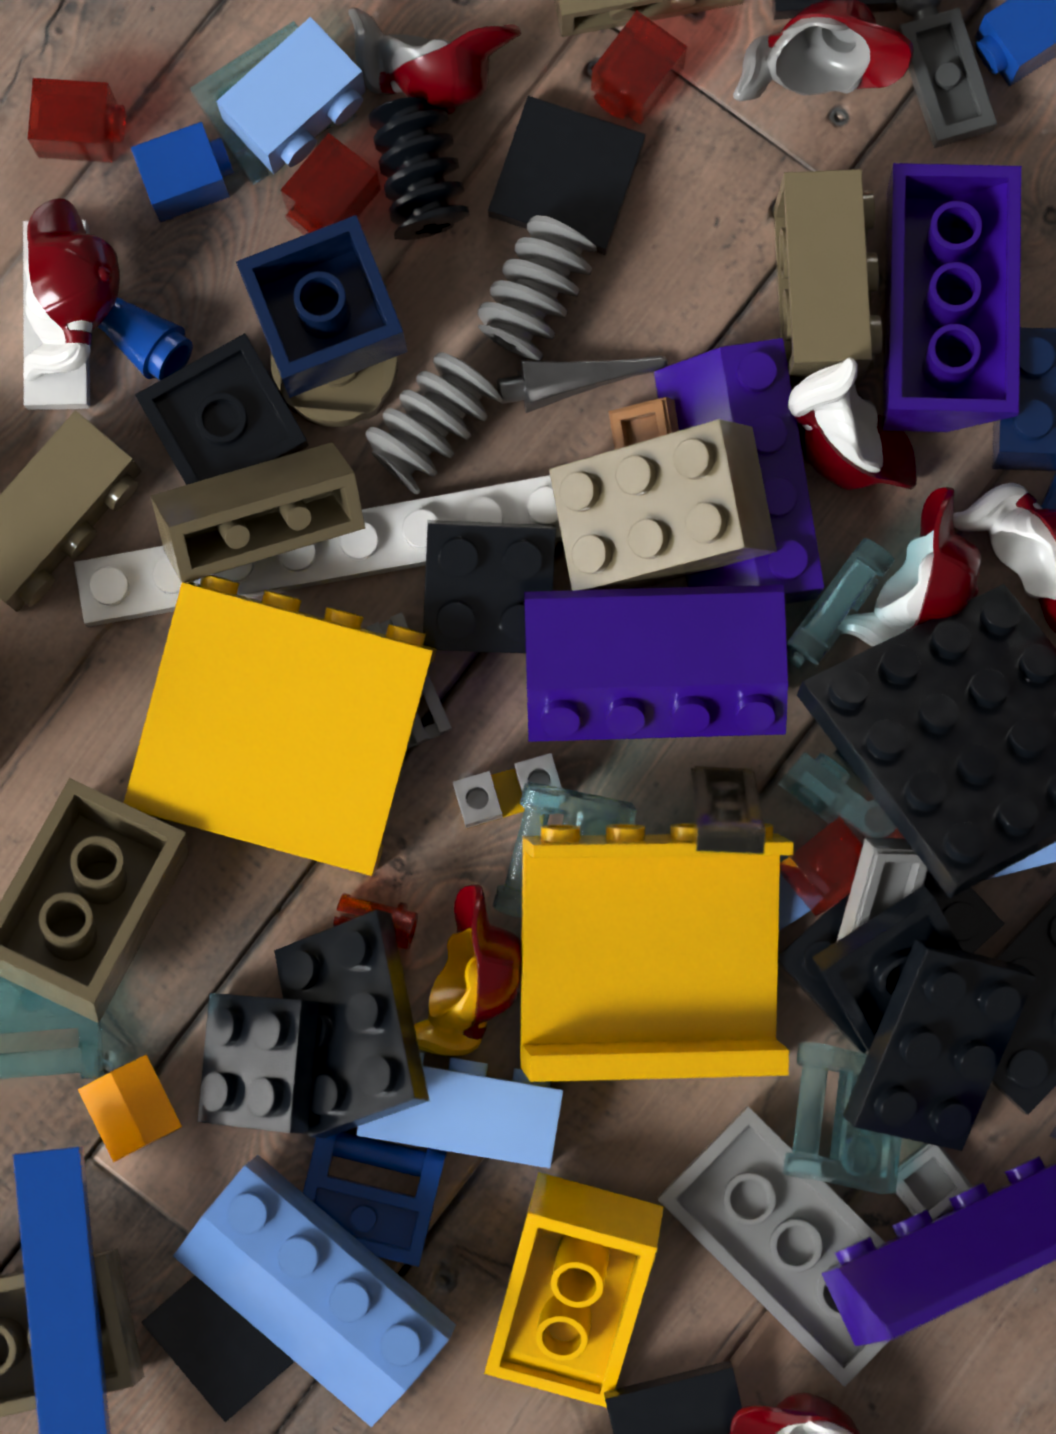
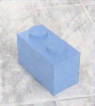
(293, 97)

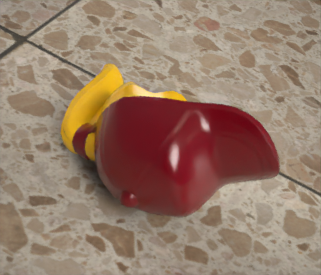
(475, 983)

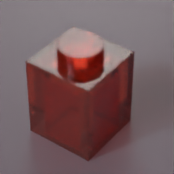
(637, 69)
(74, 120)
(329, 187)
(824, 866)

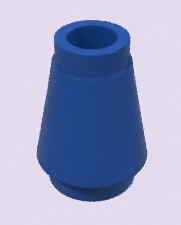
(147, 340)

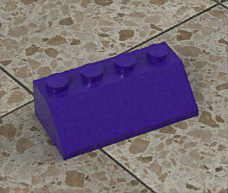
(951, 296)
(753, 389)
(656, 663)
(947, 1259)

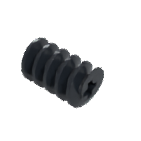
(415, 168)

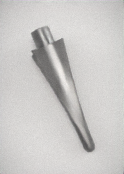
(548, 382)

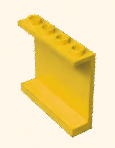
(279, 724)
(648, 956)

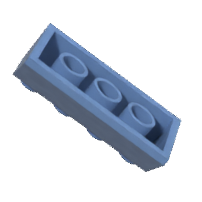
(314, 1290)

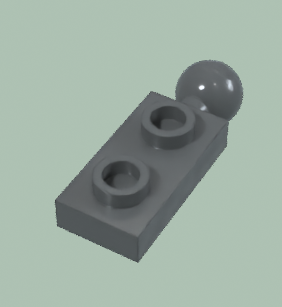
(946, 73)

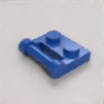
(381, 1219)

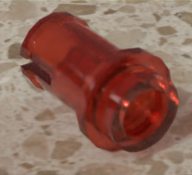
(403, 919)

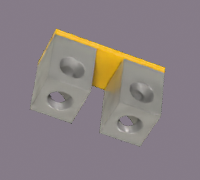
(498, 795)

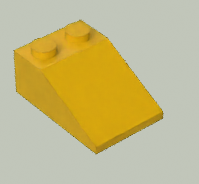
(574, 1289)

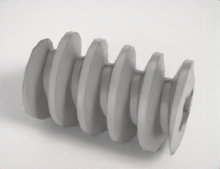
(533, 286)
(430, 419)

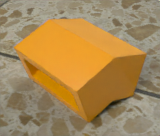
(130, 1108)

